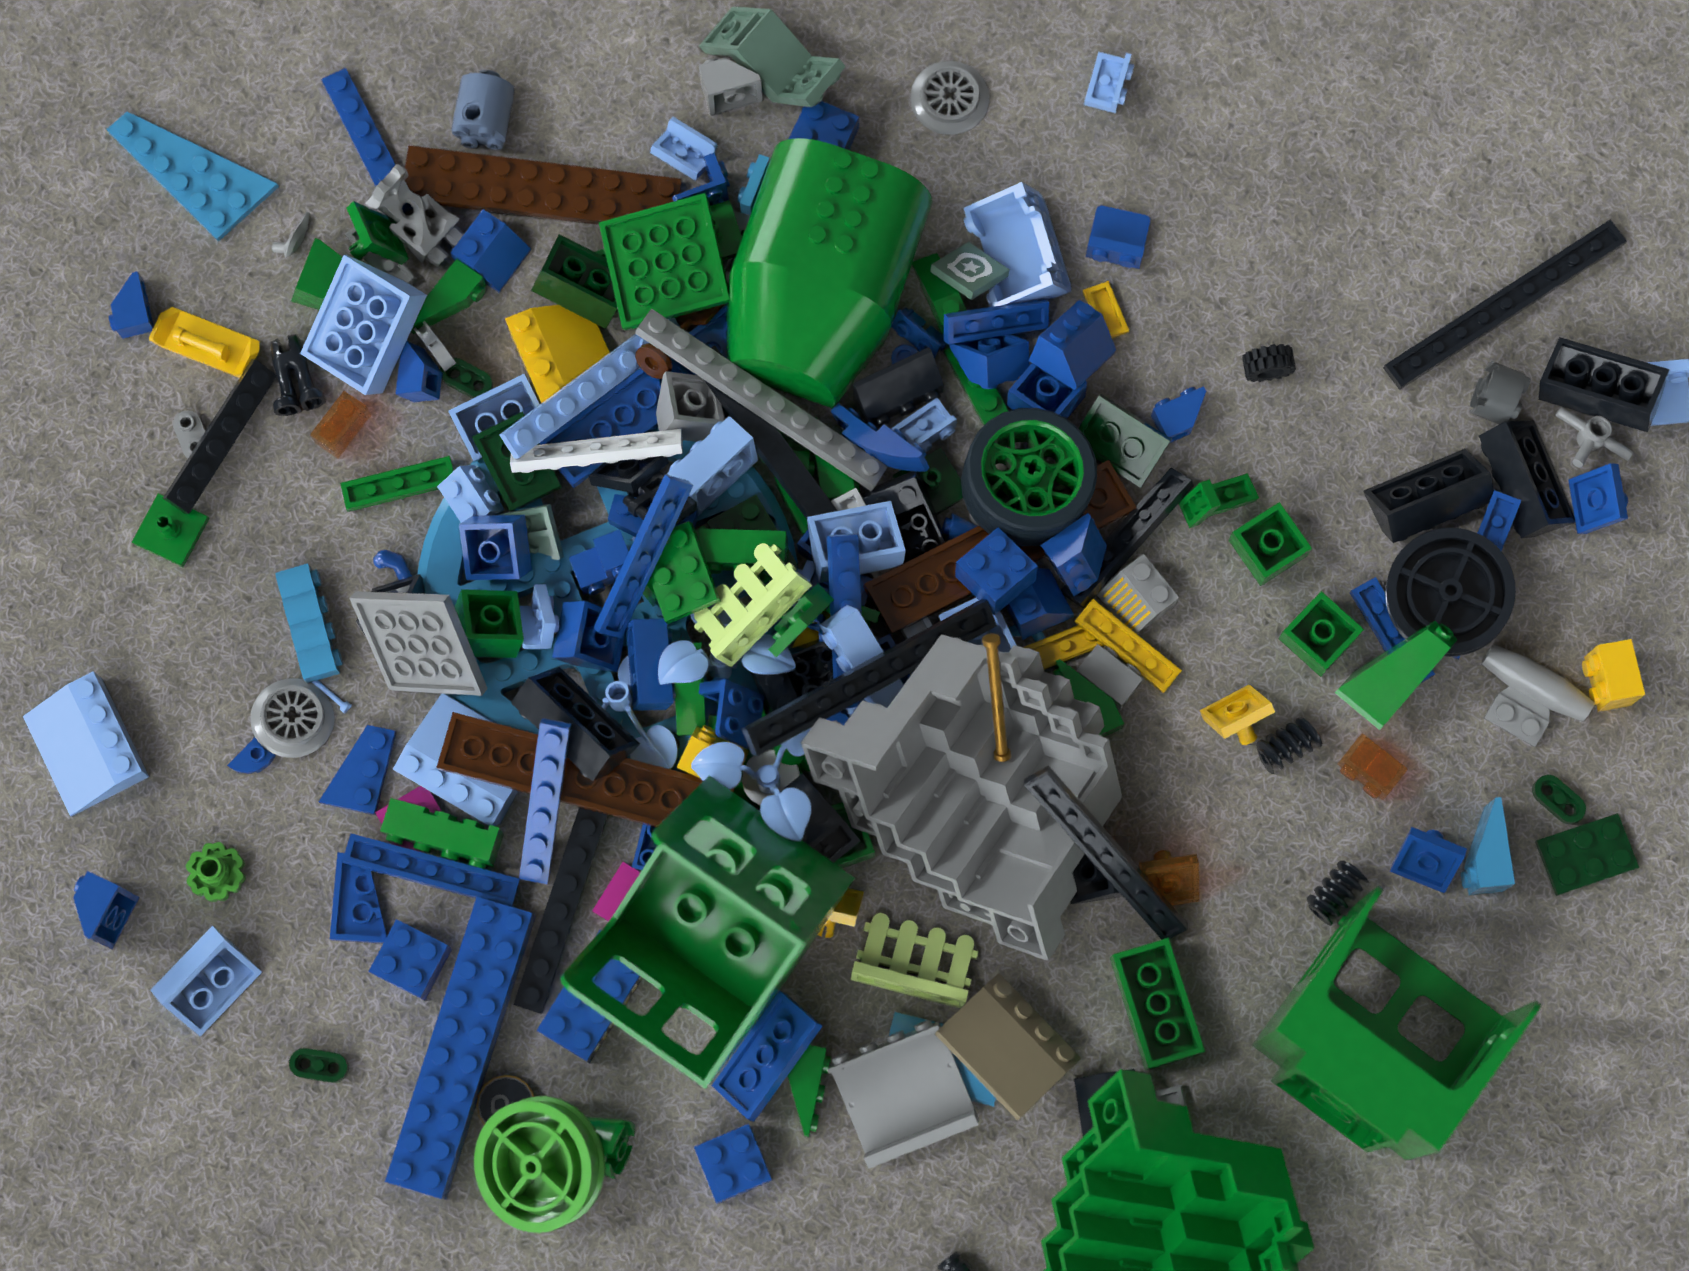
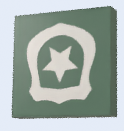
(969, 270)

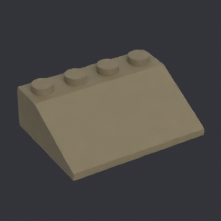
(1008, 1046)

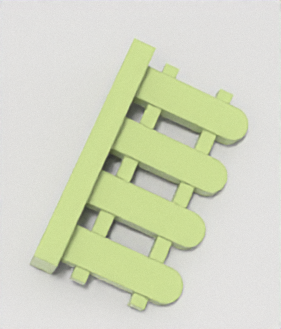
(756, 618)
(897, 978)

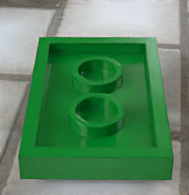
(682, 576)

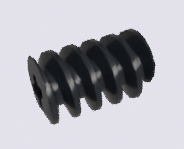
(1286, 743)
(1335, 890)

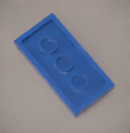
(767, 1056)

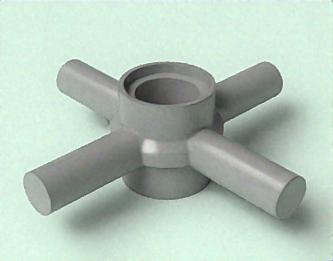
(1592, 435)

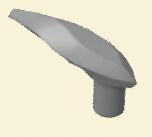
(294, 240)

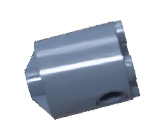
(483, 110)

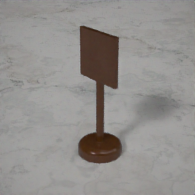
(656, 362)

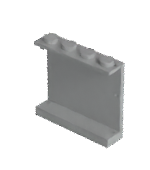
(903, 1093)

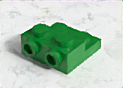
(799, 617)

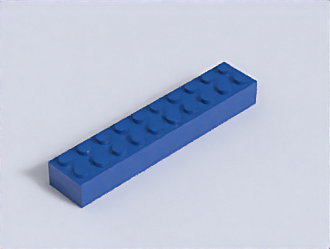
(460, 1048)

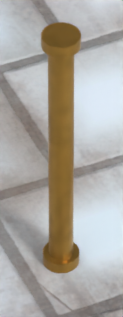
(991, 642)

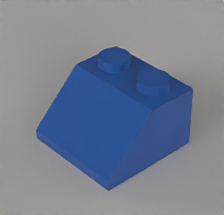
(491, 250)
(992, 359)
(1077, 554)
(1039, 606)
(581, 644)

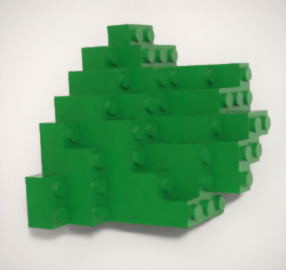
(1170, 1198)

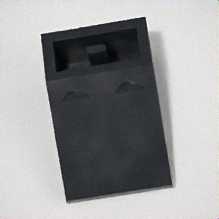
(913, 512)
(812, 670)
(825, 829)

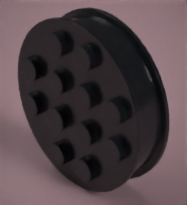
(1454, 581)

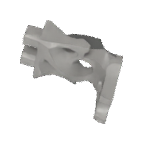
(427, 232)

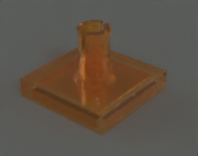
(1174, 877)

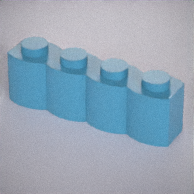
(308, 624)

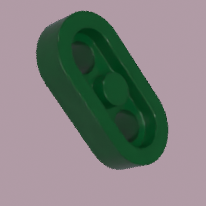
(467, 379)
(1560, 796)
(319, 1065)

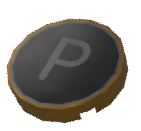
(500, 1093)

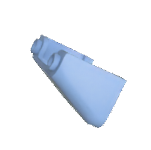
(1021, 237)

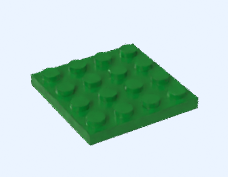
(665, 261)

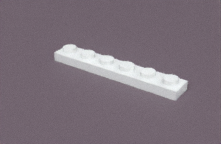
(599, 450)

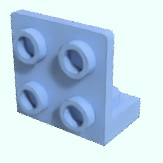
(1675, 396)

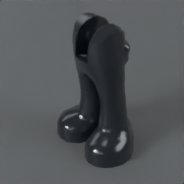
(283, 363)

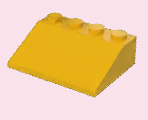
(555, 346)

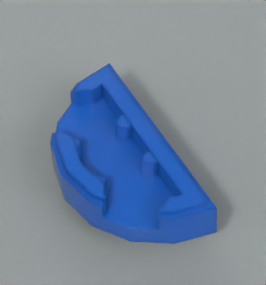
(252, 758)

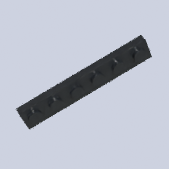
(220, 436)
(1135, 530)

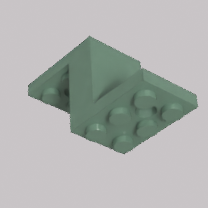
(768, 48)

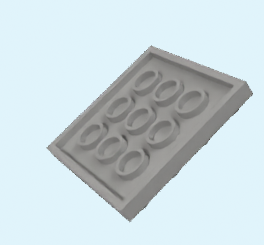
(418, 642)

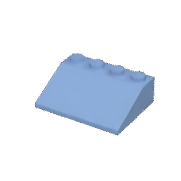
(363, 325)
(85, 744)
(420, 758)

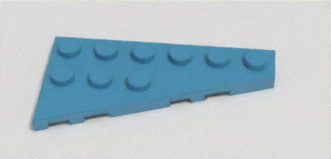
(204, 183)

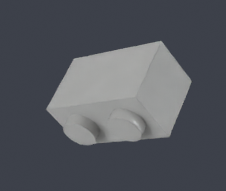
(1110, 674)

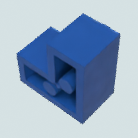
(600, 564)

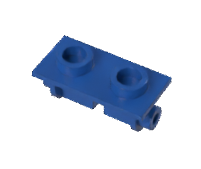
(909, 326)

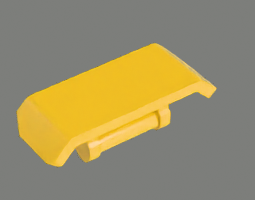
(204, 341)

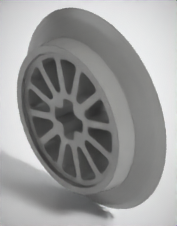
(948, 123)
(292, 746)

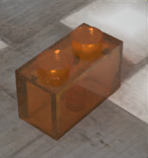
(340, 424)
(1371, 767)

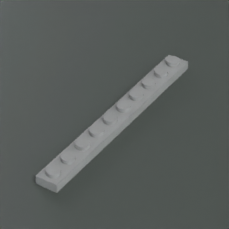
(761, 399)

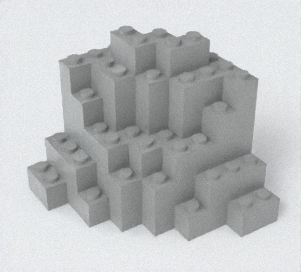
(953, 813)

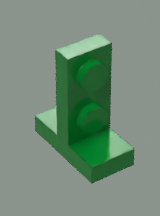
(1216, 498)

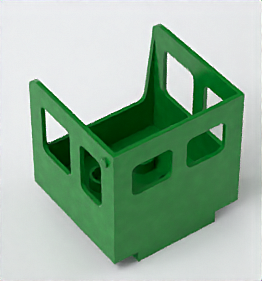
(711, 925)
(1357, 1065)

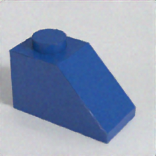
(131, 309)

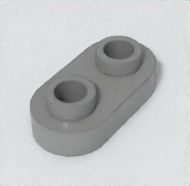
(191, 435)

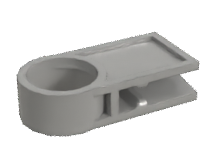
(435, 346)

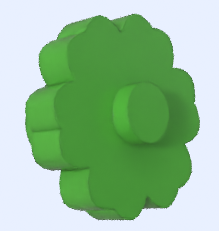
(215, 872)

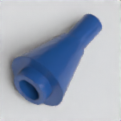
(956, 526)

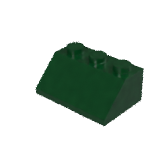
(577, 281)

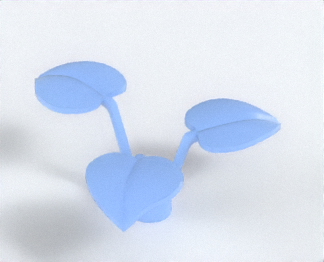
(684, 664)
(658, 744)
(784, 812)

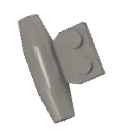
(1530, 695)

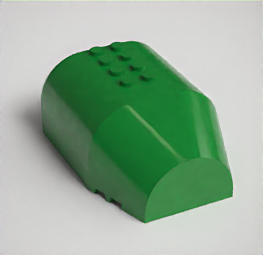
(821, 267)

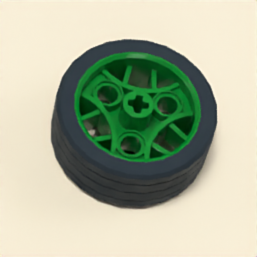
(1028, 475)

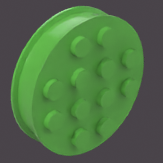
(539, 1164)

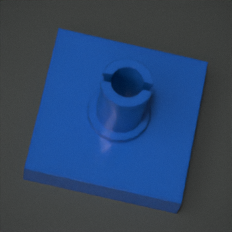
(1598, 498)
(1428, 859)

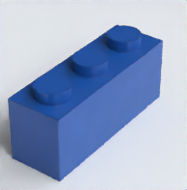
(645, 646)

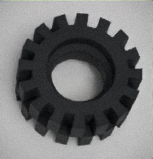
(1269, 363)

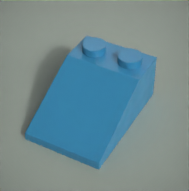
(1489, 858)

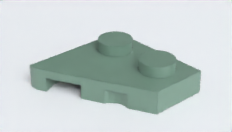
(541, 531)

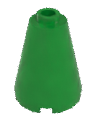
(614, 1140)

